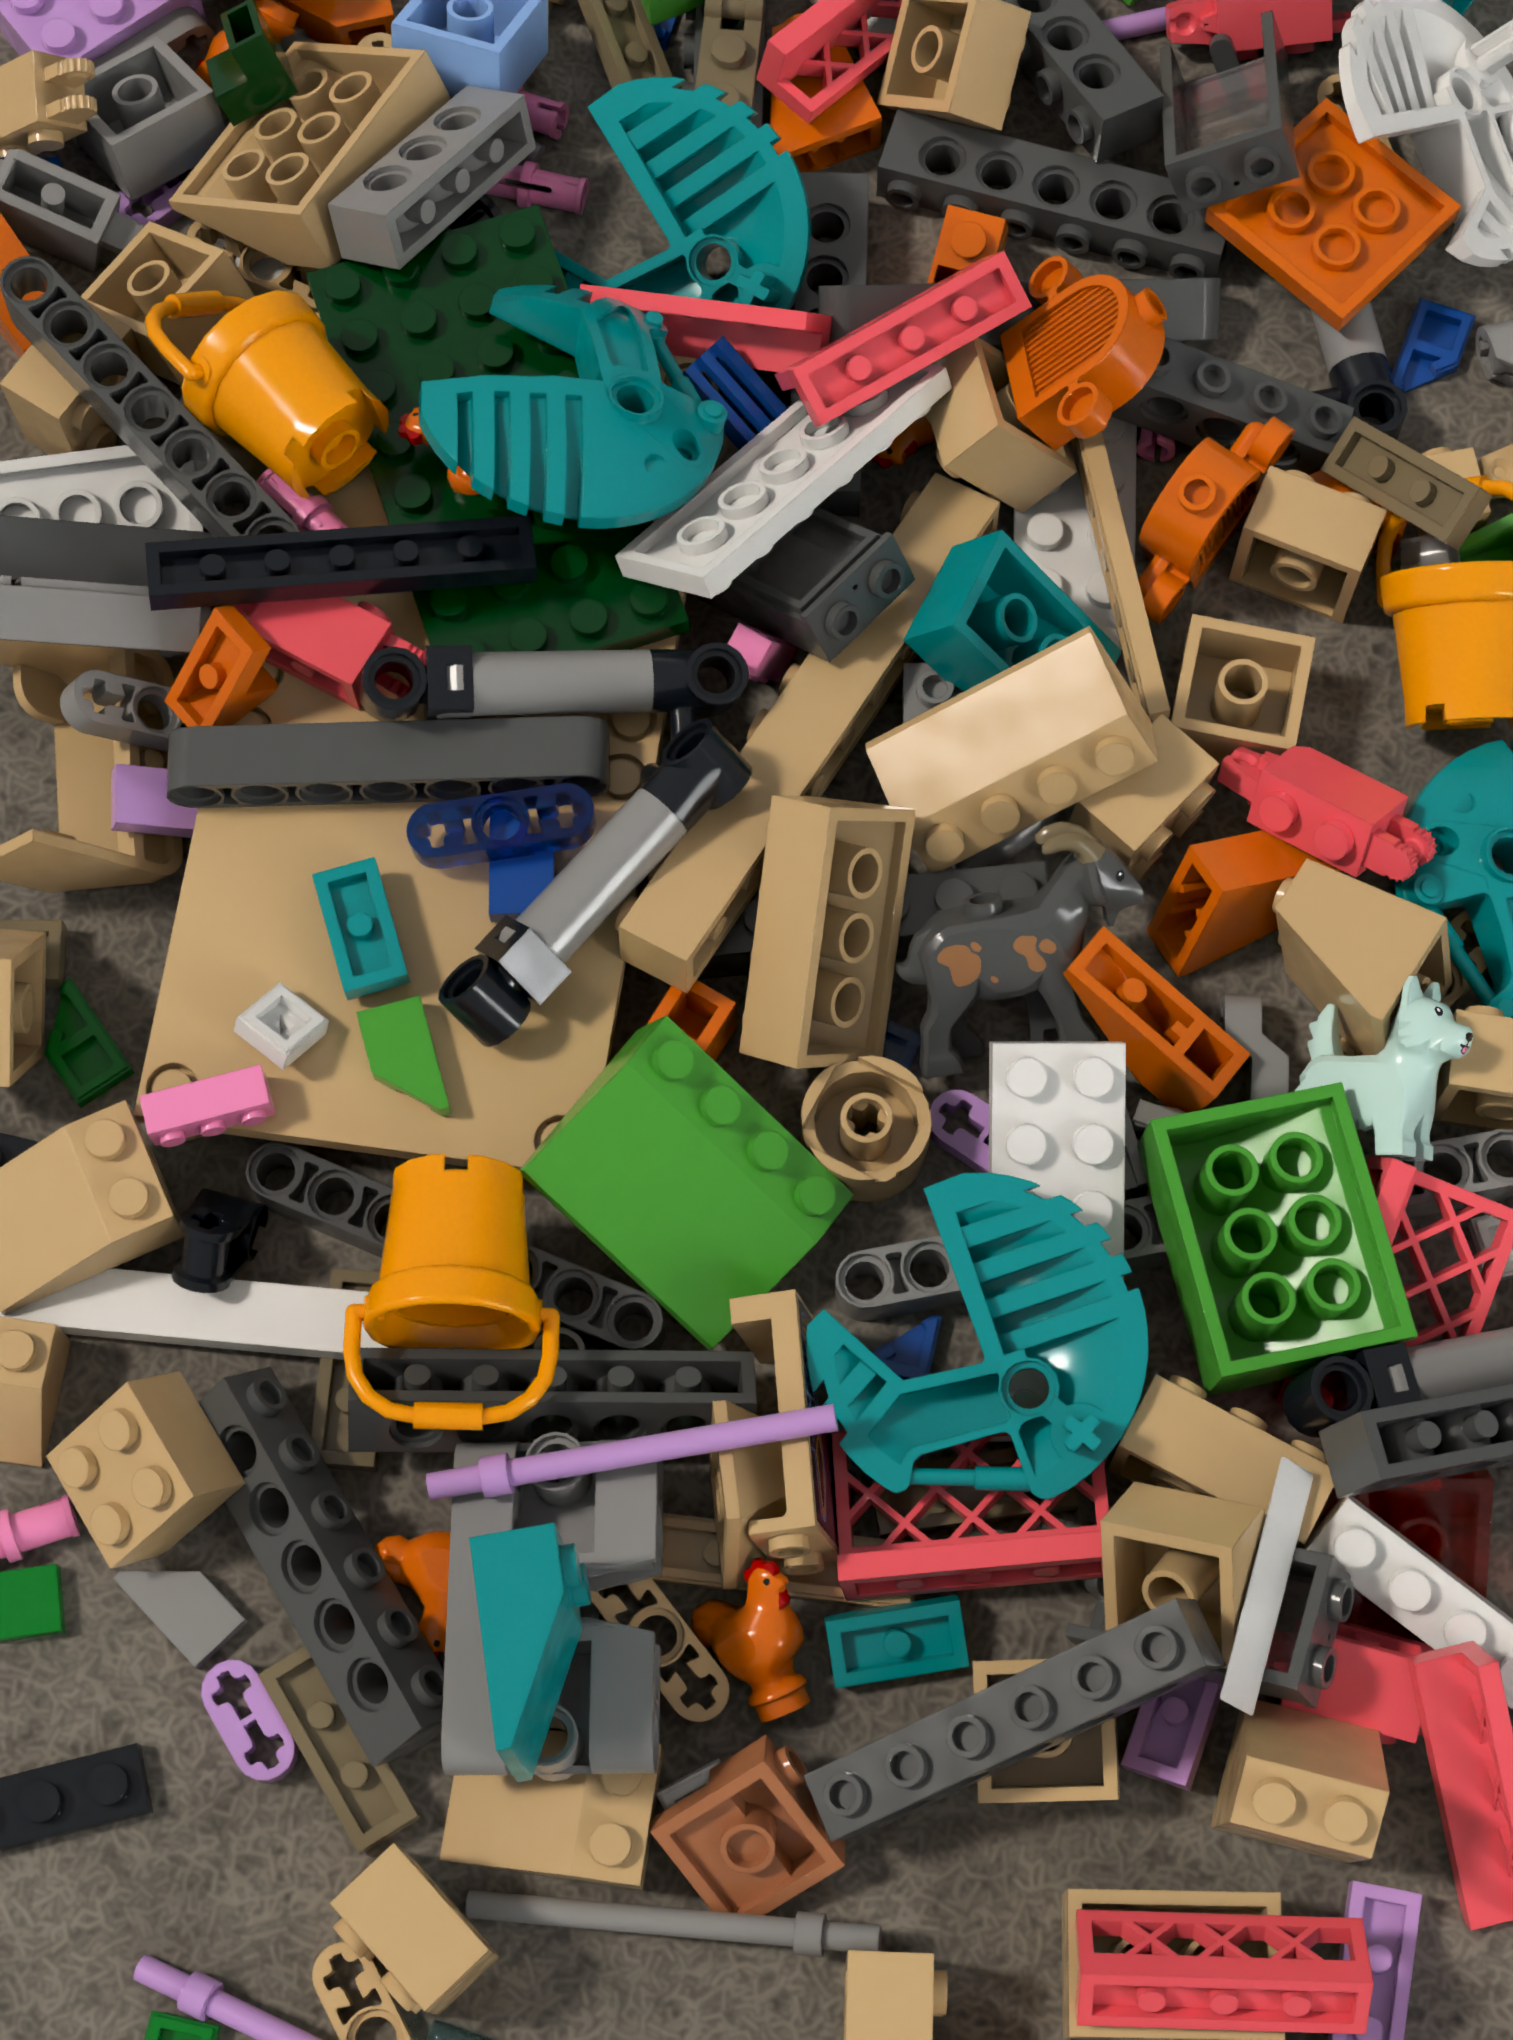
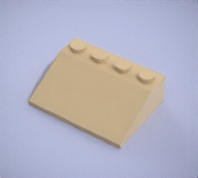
(282, 167)

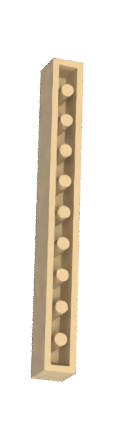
(792, 752)

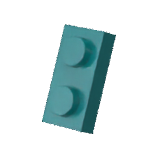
(361, 928)
(896, 1641)

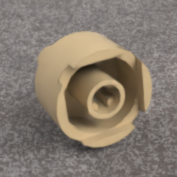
(847, 1099)

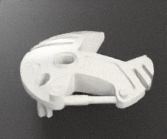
(1446, 85)

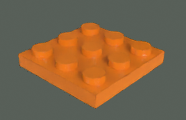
(1342, 223)

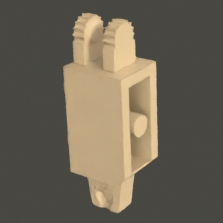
(44, 101)

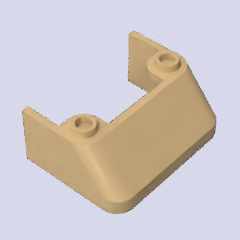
(85, 849)

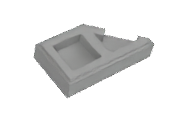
(184, 1609)

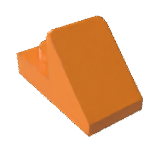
(222, 673)

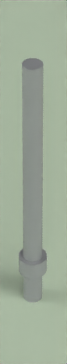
(807, 1933)

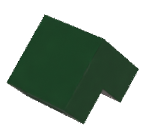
(253, 69)

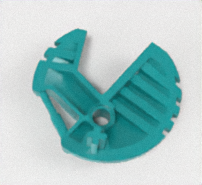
(709, 187)
(585, 447)
(1471, 818)
(1039, 1302)

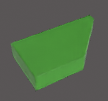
(403, 1051)

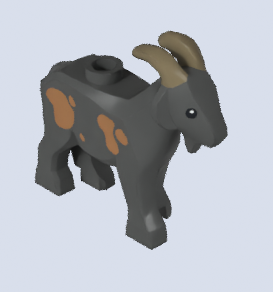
(1015, 950)

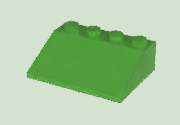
(685, 1180)
(1273, 1236)

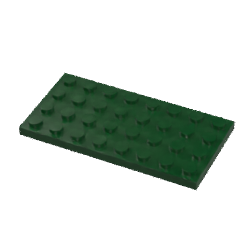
(438, 326)

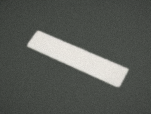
(1266, 1586)

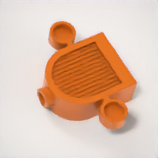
(1080, 351)
(1203, 511)

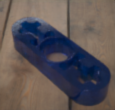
(479, 808)

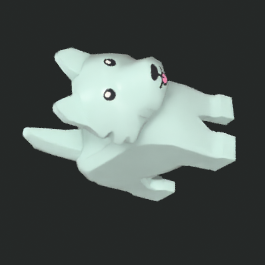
(1397, 1087)

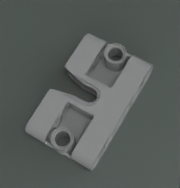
(615, 1673)

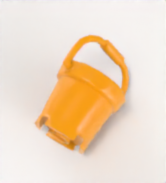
(274, 386)
(1451, 633)
(453, 1280)

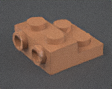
(750, 1832)

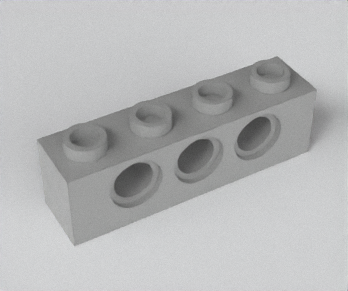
(432, 177)

